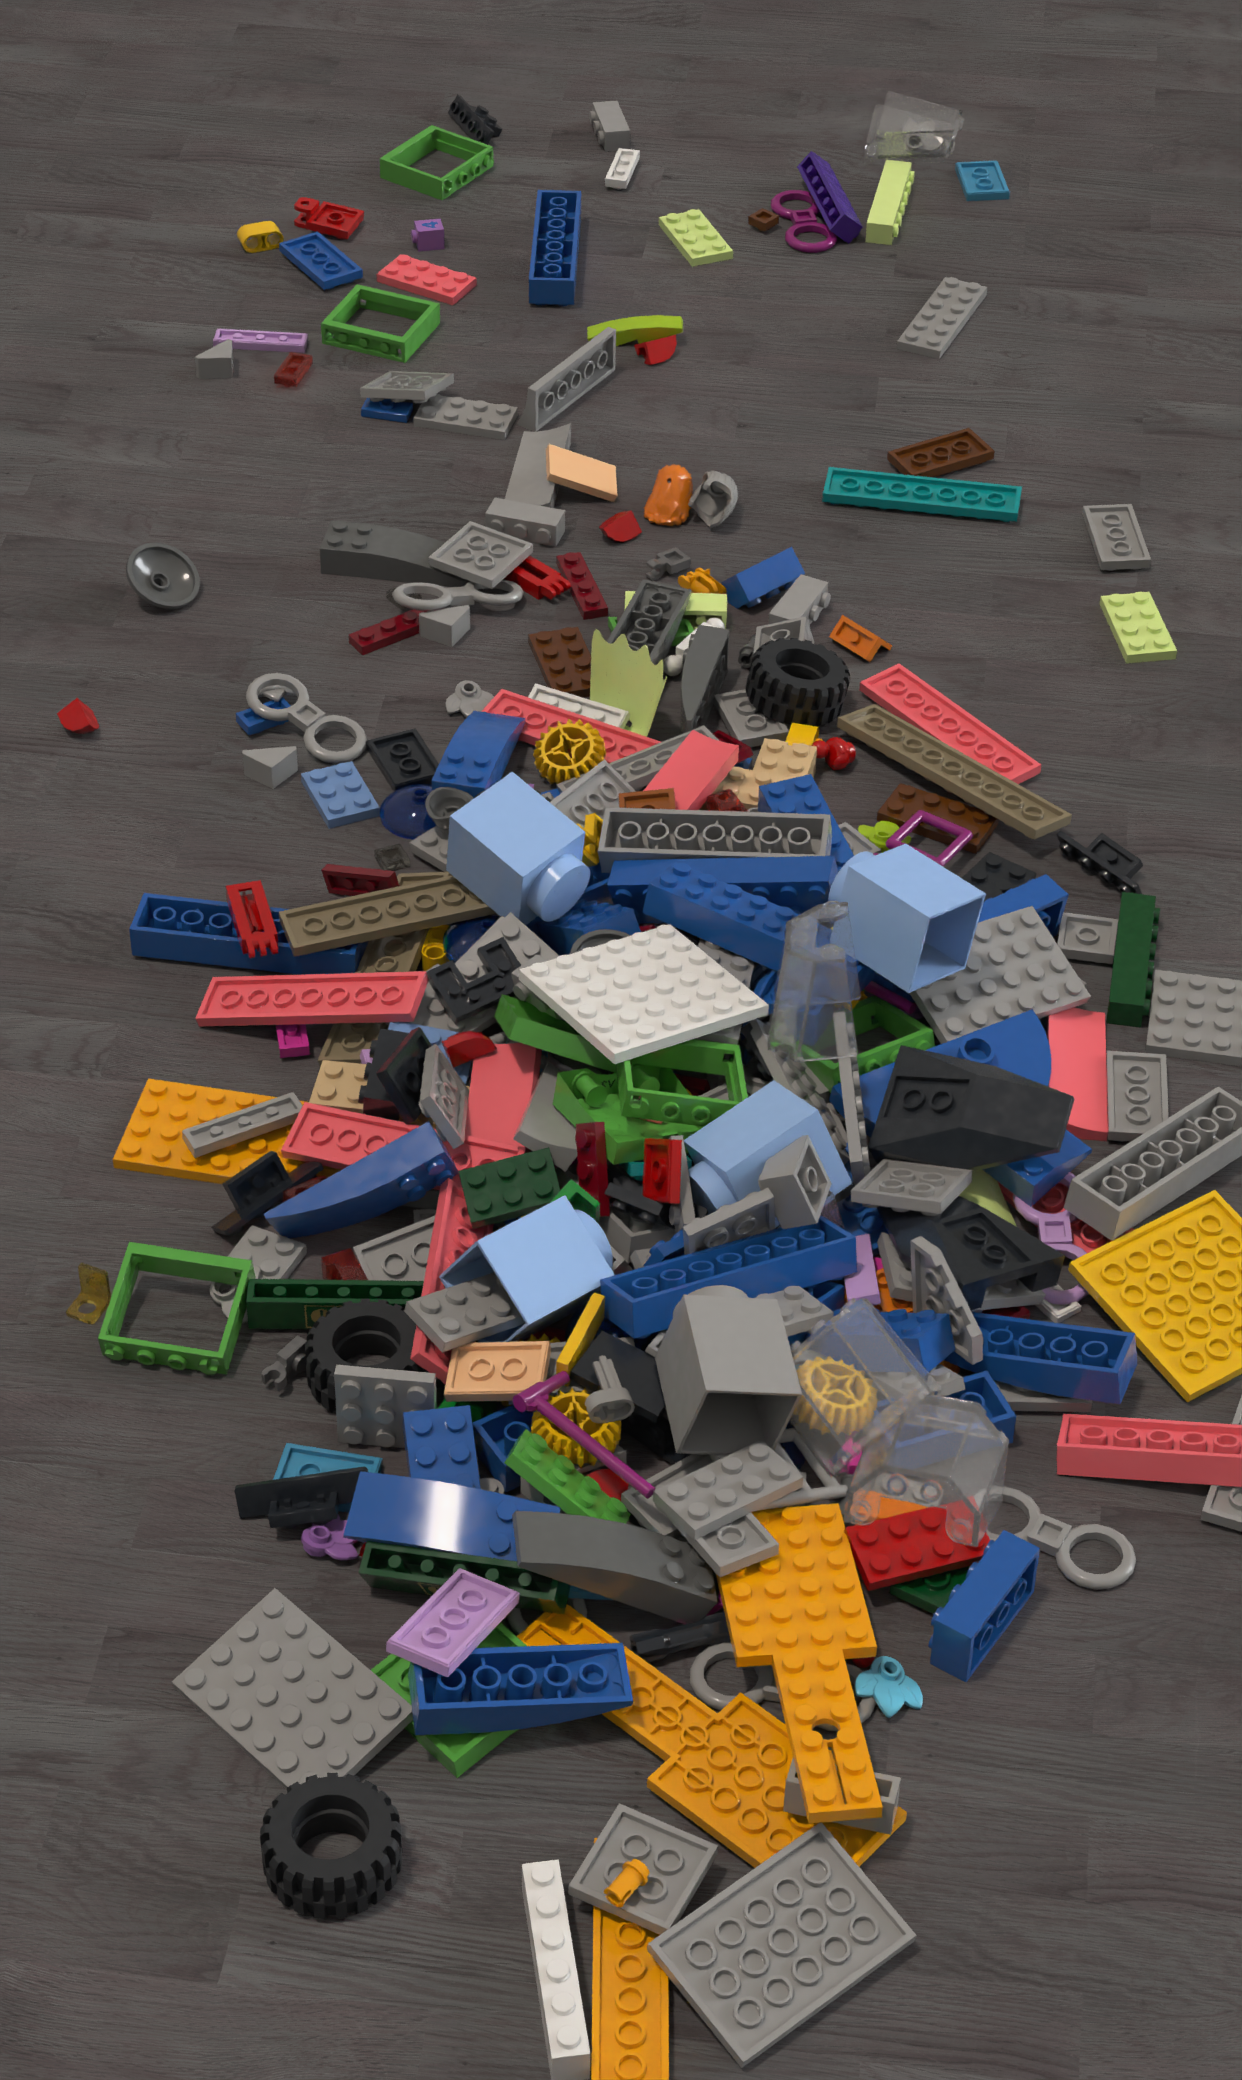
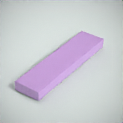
(263, 340)
(863, 1282)

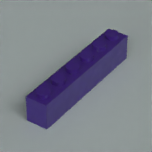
(830, 197)

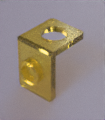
(94, 1290)

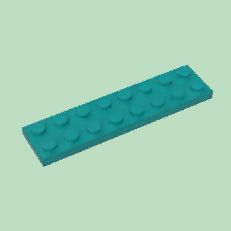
(922, 494)

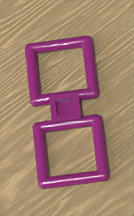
(963, 835)

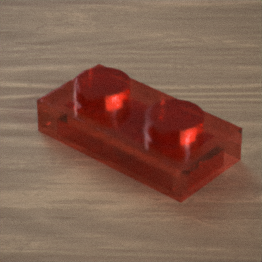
(293, 369)

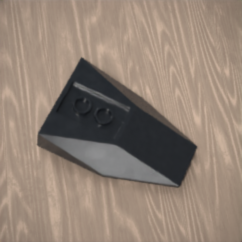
(965, 1114)
(977, 1247)

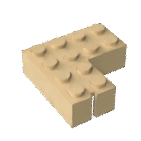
(774, 763)

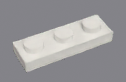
(622, 168)

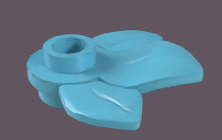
(888, 1689)

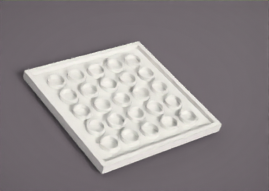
(642, 993)

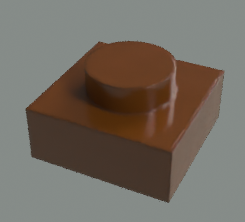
(763, 219)

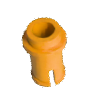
(632, 1876)

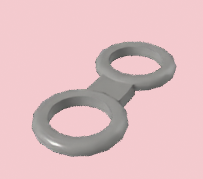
(455, 595)
(307, 718)
(1058, 1538)
(765, 1687)

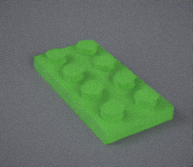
(560, 1481)

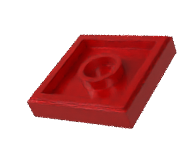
(662, 1170)

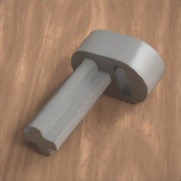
(611, 1402)

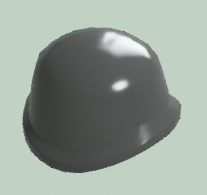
(443, 803)

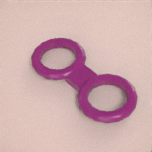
(802, 221)

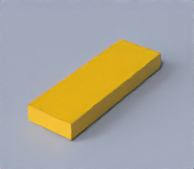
(582, 1334)

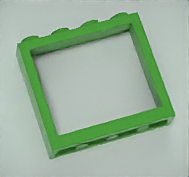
(396, 169)
(375, 342)
(907, 1029)
(681, 1108)
(182, 1264)

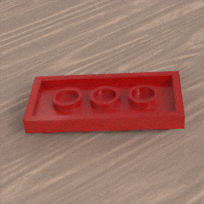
(908, 1548)

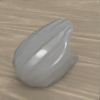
(714, 498)

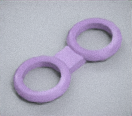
(1056, 1233)

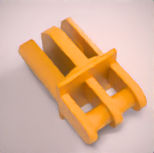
(701, 582)

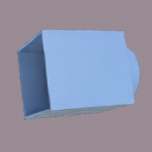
(517, 852)
(908, 915)
(737, 1144)
(543, 1261)

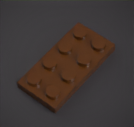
(941, 454)
(563, 660)
(908, 800)

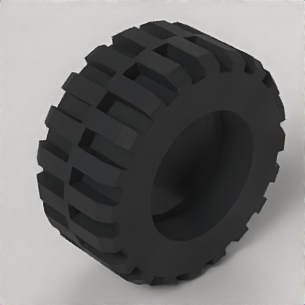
(797, 682)
(356, 1331)
(331, 1884)

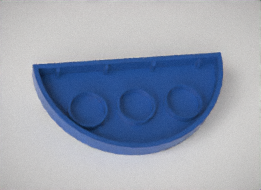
(1011, 1044)

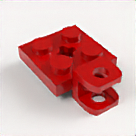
(327, 218)

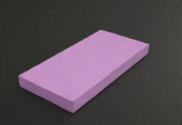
(453, 1622)

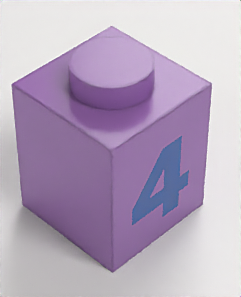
(428, 235)

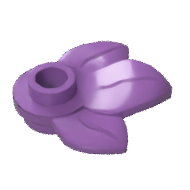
(329, 1540)

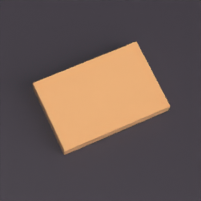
(581, 473)
(495, 1370)

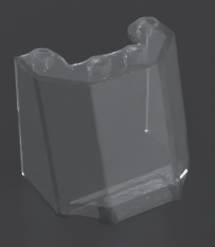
(911, 131)
(815, 987)
(854, 1384)
(938, 1457)

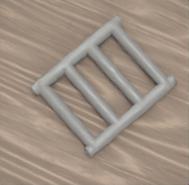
(804, 1495)

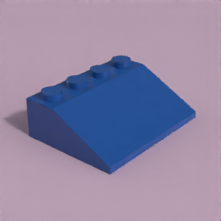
(1036, 1176)

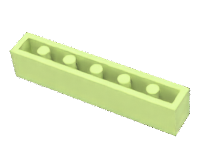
(889, 202)

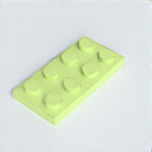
(695, 237)
(1138, 627)

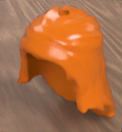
(670, 500)

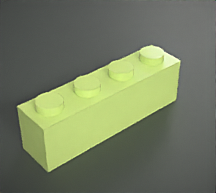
(700, 607)

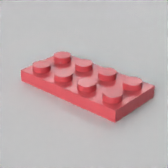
(426, 279)

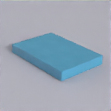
(982, 180)
(307, 1460)

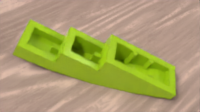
(640, 328)

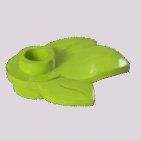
(881, 833)

